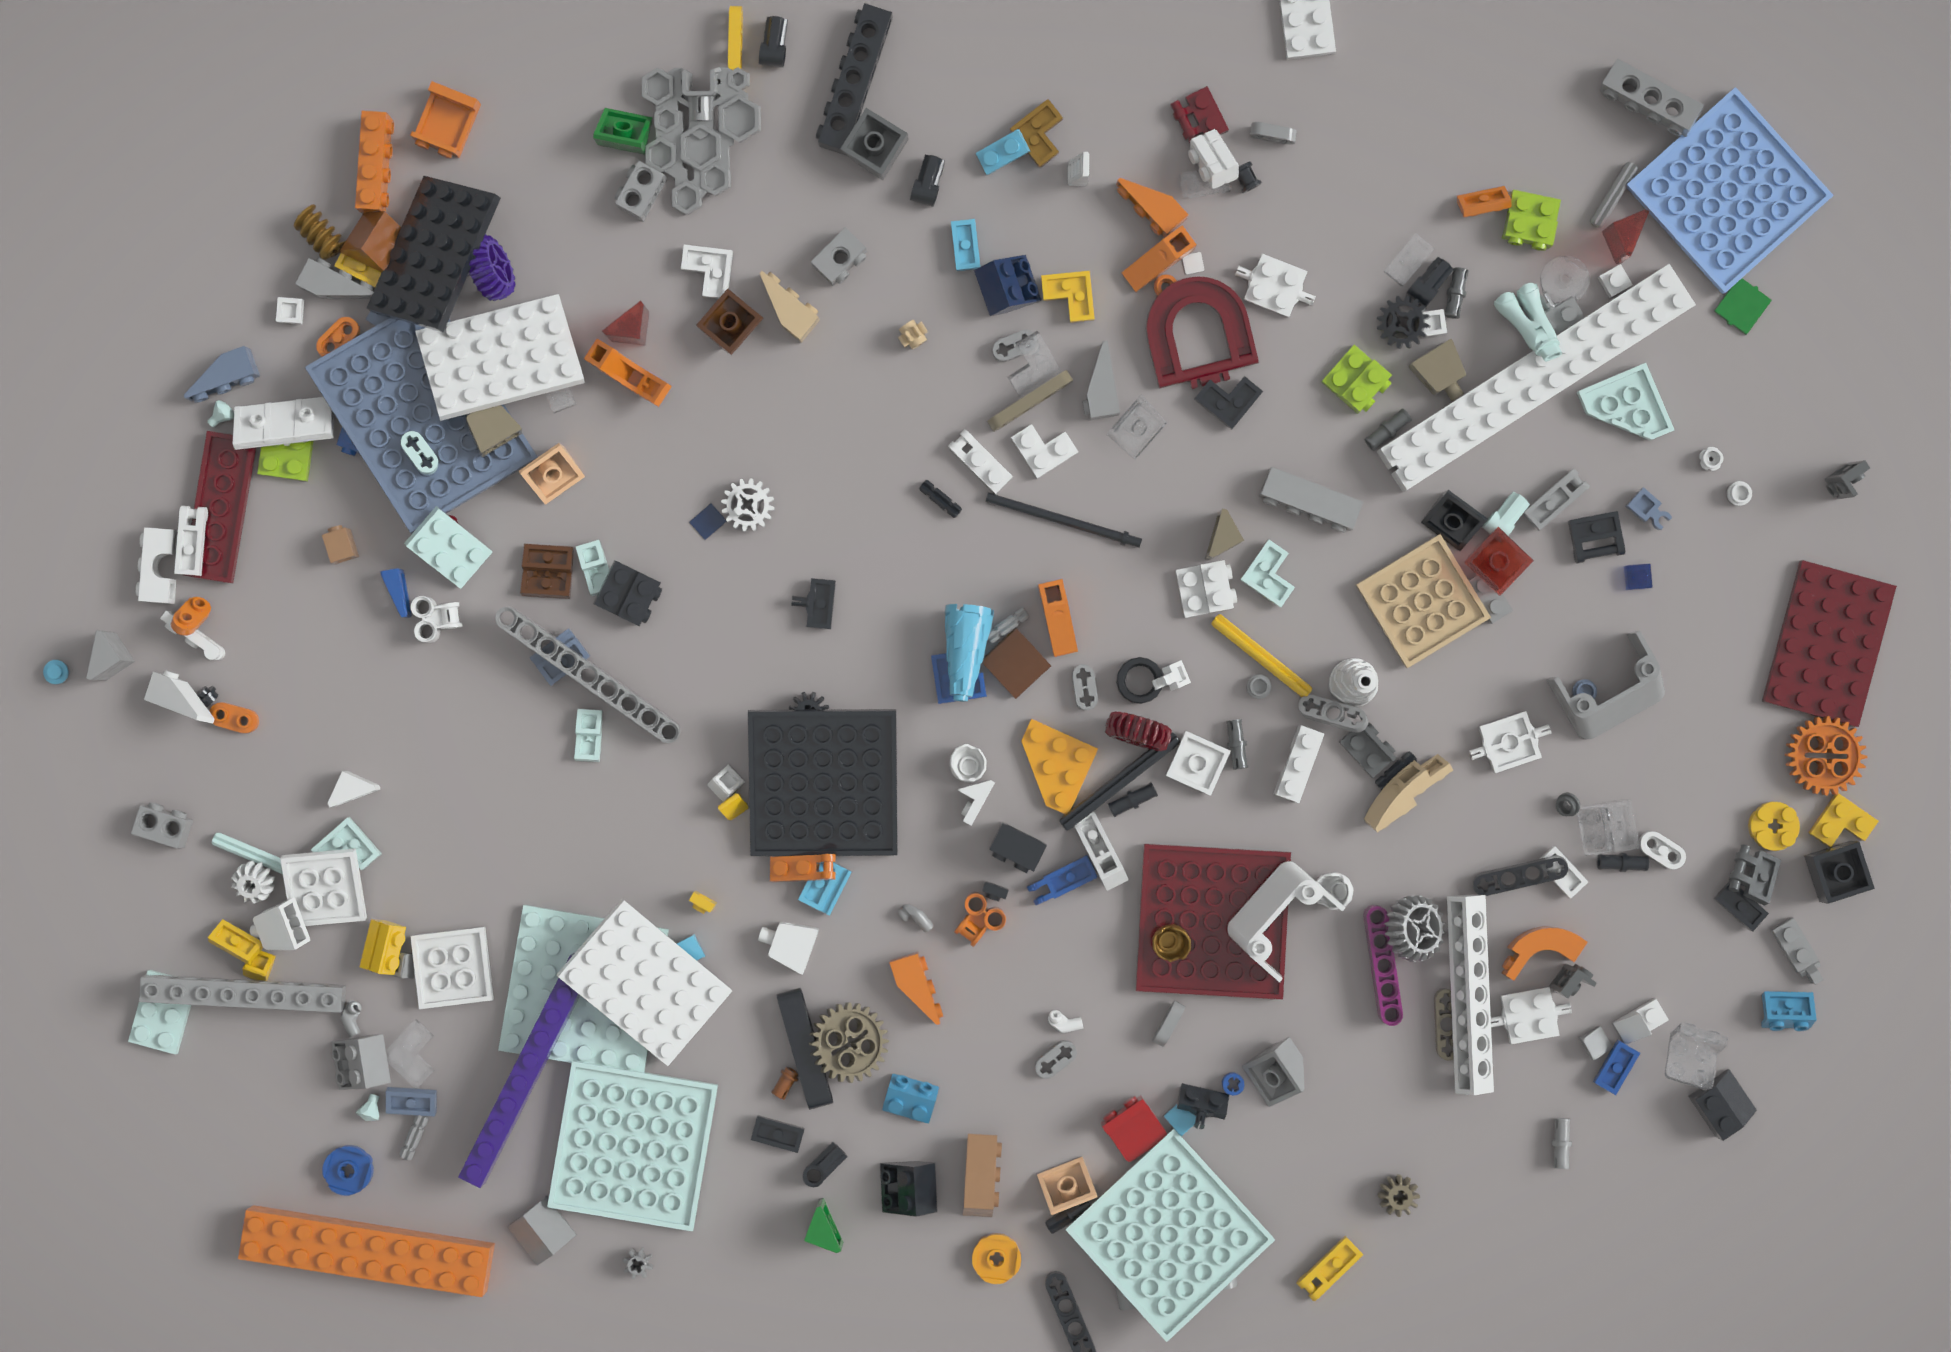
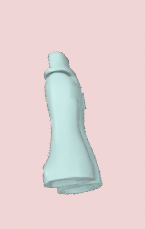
(1537, 331)

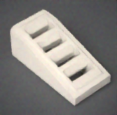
(1078, 170)

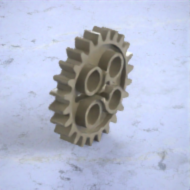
(838, 1022)

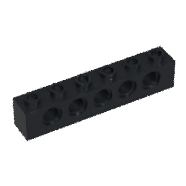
(880, 22)

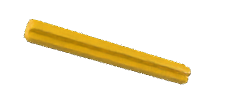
(1261, 656)

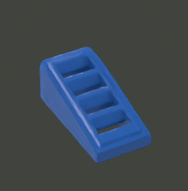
(397, 588)

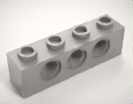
(1645, 85)

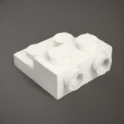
(1205, 588)

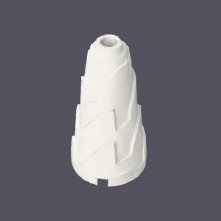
(1353, 682)

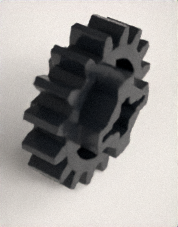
(1413, 315)

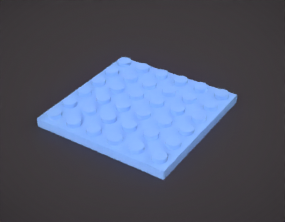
(1729, 190)

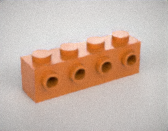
(373, 161)

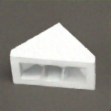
(350, 787)

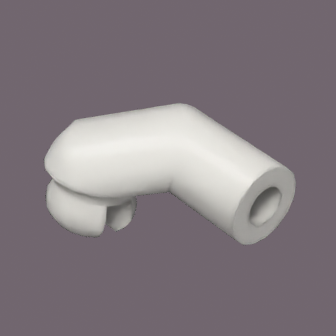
(1064, 1024)

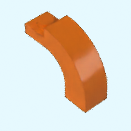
(627, 372)
(1539, 939)

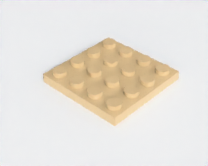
(1423, 601)

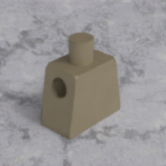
(1440, 370)
(492, 428)

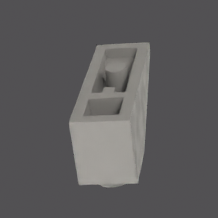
(1102, 395)

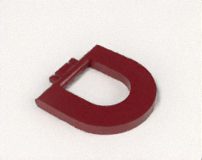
(1234, 322)

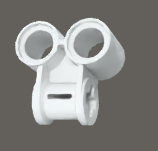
(438, 617)

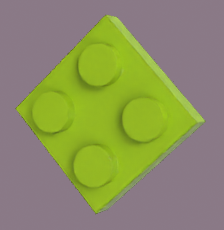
(286, 461)

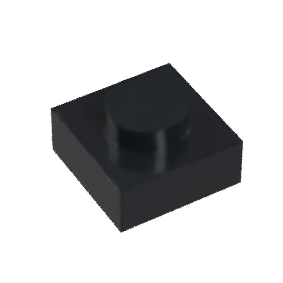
(994, 891)

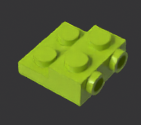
(1531, 220)
(1357, 379)

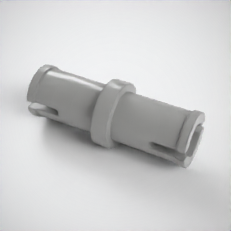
(1561, 1143)

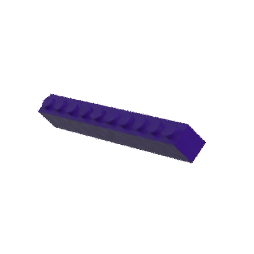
(519, 1084)

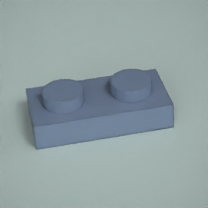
(411, 1101)

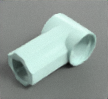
(1507, 514)

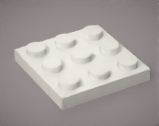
(325, 886)
(452, 967)

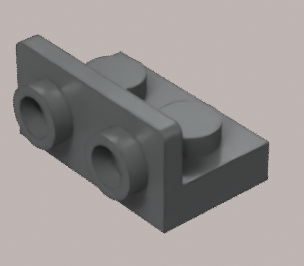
(1840, 481)
(1369, 750)
(1569, 978)

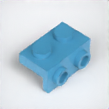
(910, 1098)

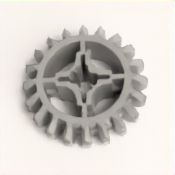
(1420, 928)

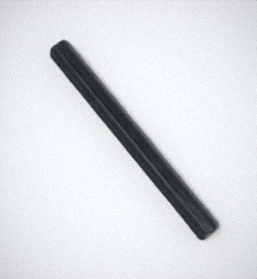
(1115, 784)

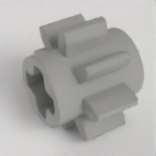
(636, 1270)

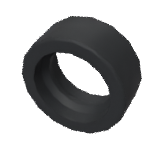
(1121, 676)

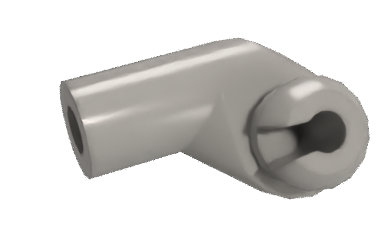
(349, 1017)

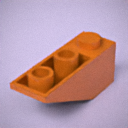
(1157, 207)
(1159, 258)
(1058, 617)
(913, 982)

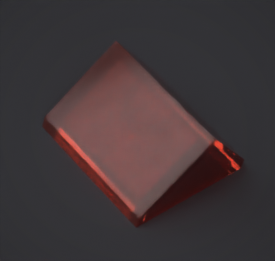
(1624, 234)
(630, 326)
(1498, 561)

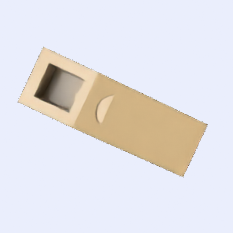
(793, 315)

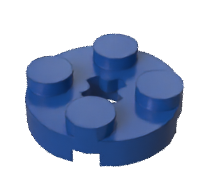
(335, 1176)

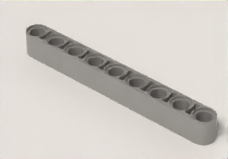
(576, 673)

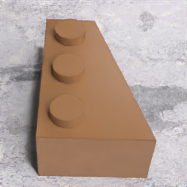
(981, 1175)

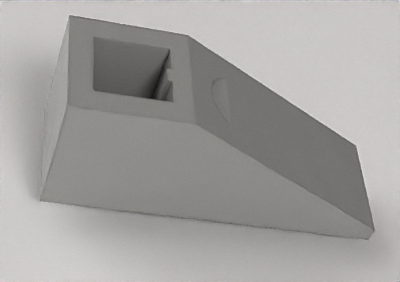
(328, 284)

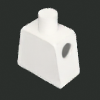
(280, 927)
(790, 944)

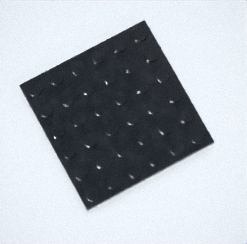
(823, 782)

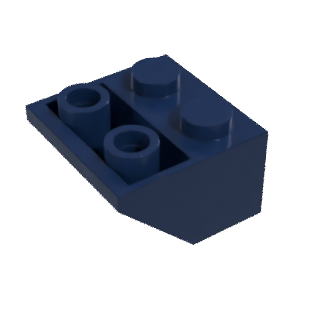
(1007, 284)

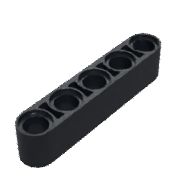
(798, 1030)

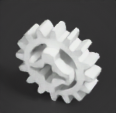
(738, 512)

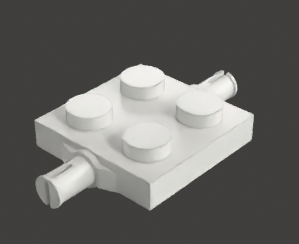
(1275, 285)
(1510, 742)
(1530, 1015)

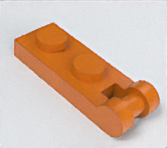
(802, 868)

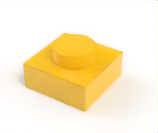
(702, 903)

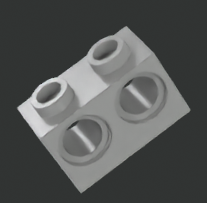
(646, 193)
(161, 830)

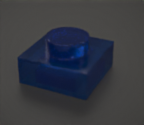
(1638, 576)

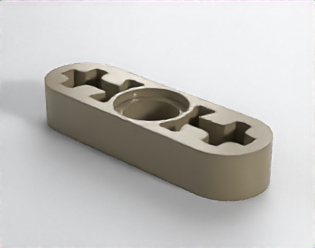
(1441, 1042)

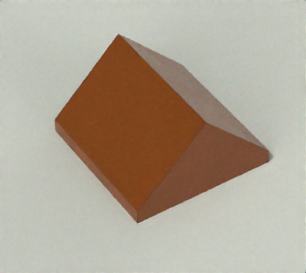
(372, 240)

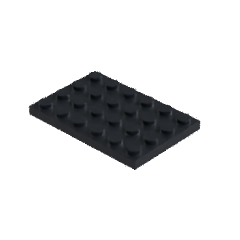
(433, 253)

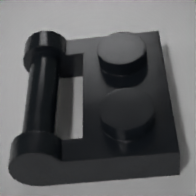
(1593, 529)

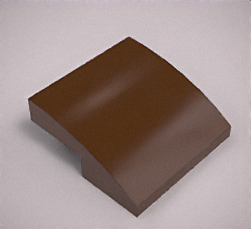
(547, 571)
(1015, 663)

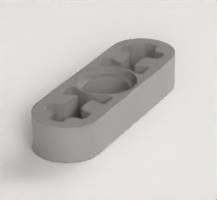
(1352, 712)

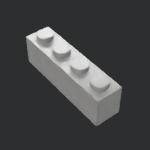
(1311, 499)

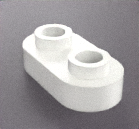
(1661, 849)

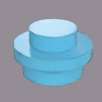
(55, 672)

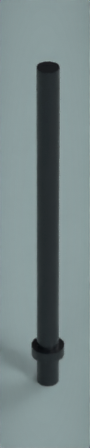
(1061, 519)

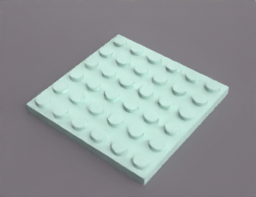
(541, 951)
(632, 1146)
(1170, 1235)

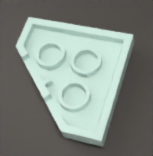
(1628, 403)

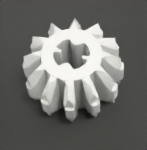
(253, 882)

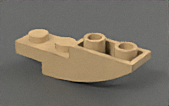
(1399, 793)

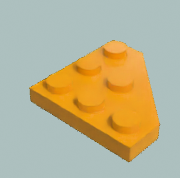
(1057, 764)

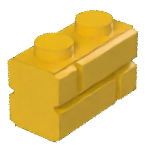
(383, 947)

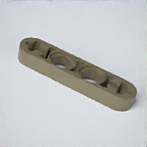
(1030, 401)

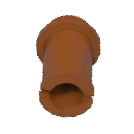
(785, 1082)

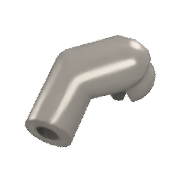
(918, 916)

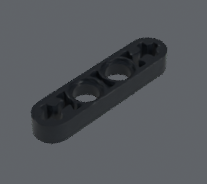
(1519, 871)
(1073, 1315)

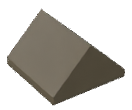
(1224, 535)

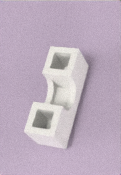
(152, 586)
(1299, 764)

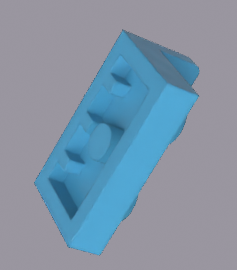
(1788, 1010)

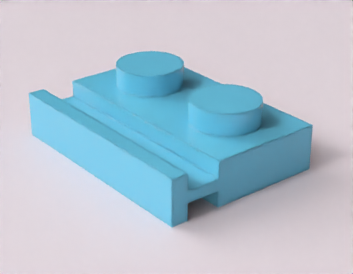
(825, 893)

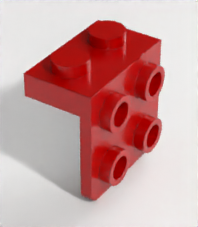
(1133, 1128)

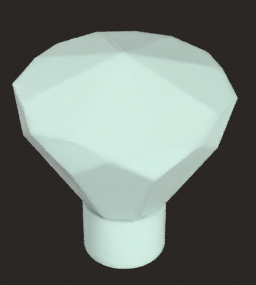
(221, 413)
(369, 1110)

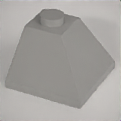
(1277, 1072)

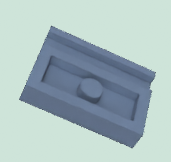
(547, 669)

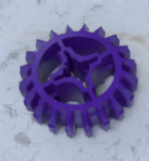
(492, 270)

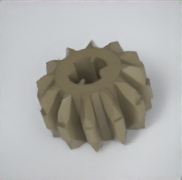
(1404, 1201)

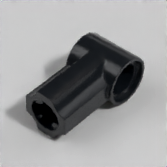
(773, 47)
(926, 187)
(1427, 285)
(825, 1163)

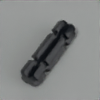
(940, 498)
(1406, 759)

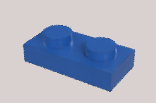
(1616, 1067)

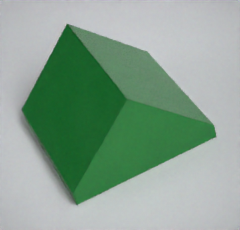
(623, 131)
(823, 1229)

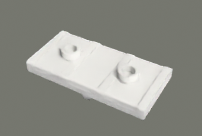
(282, 423)

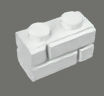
(1213, 158)

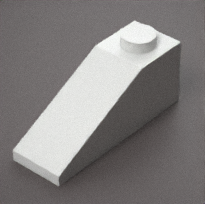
(177, 696)
(1101, 852)

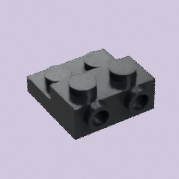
(628, 593)

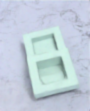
(593, 564)
(588, 735)

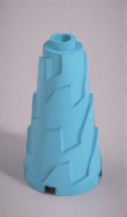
(965, 646)

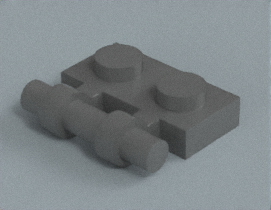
(1762, 875)

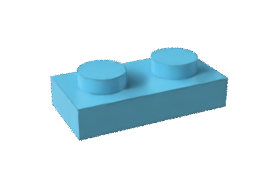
(1003, 152)
(965, 245)

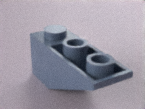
(226, 371)

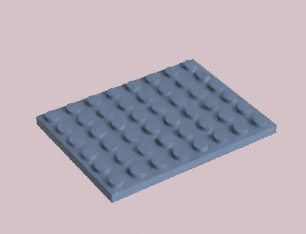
(381, 393)

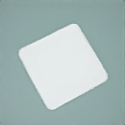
(1193, 263)

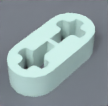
(423, 449)

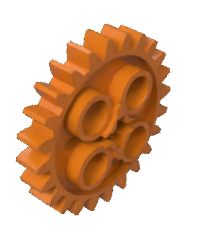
(1826, 734)

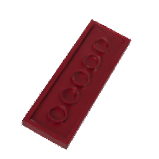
(224, 491)

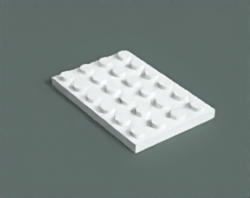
(500, 357)
(644, 982)

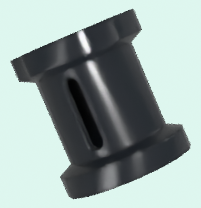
(1247, 177)

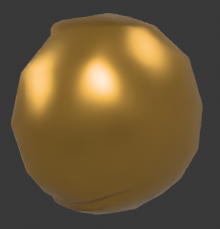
(1171, 943)

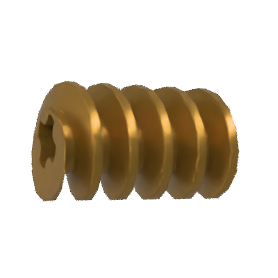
(317, 234)

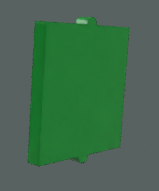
(1742, 306)

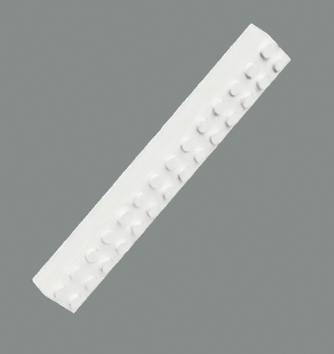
(1533, 380)

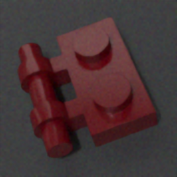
(1205, 112)

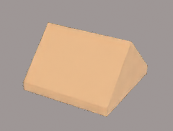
(552, 473)
(1067, 1185)

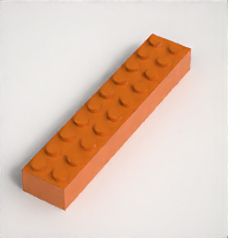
(366, 1251)

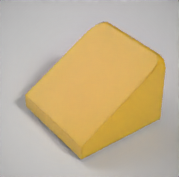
(733, 806)
(260, 967)

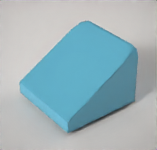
(692, 947)
(1180, 1119)

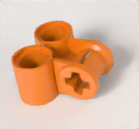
(978, 920)

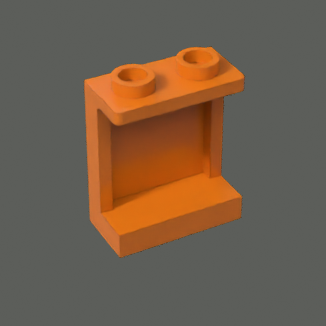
(446, 121)

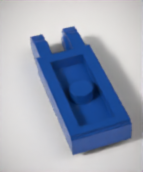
(1065, 879)

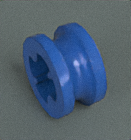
(1240, 1084)

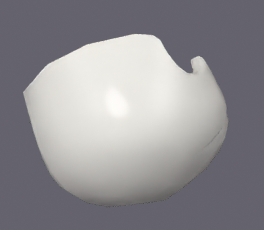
(967, 763)
(1338, 886)

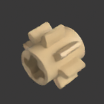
(913, 334)

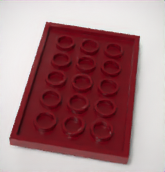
(1829, 643)

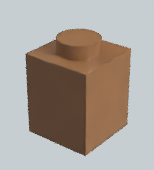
(340, 544)

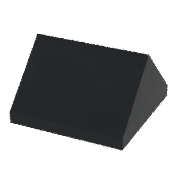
(1454, 520)

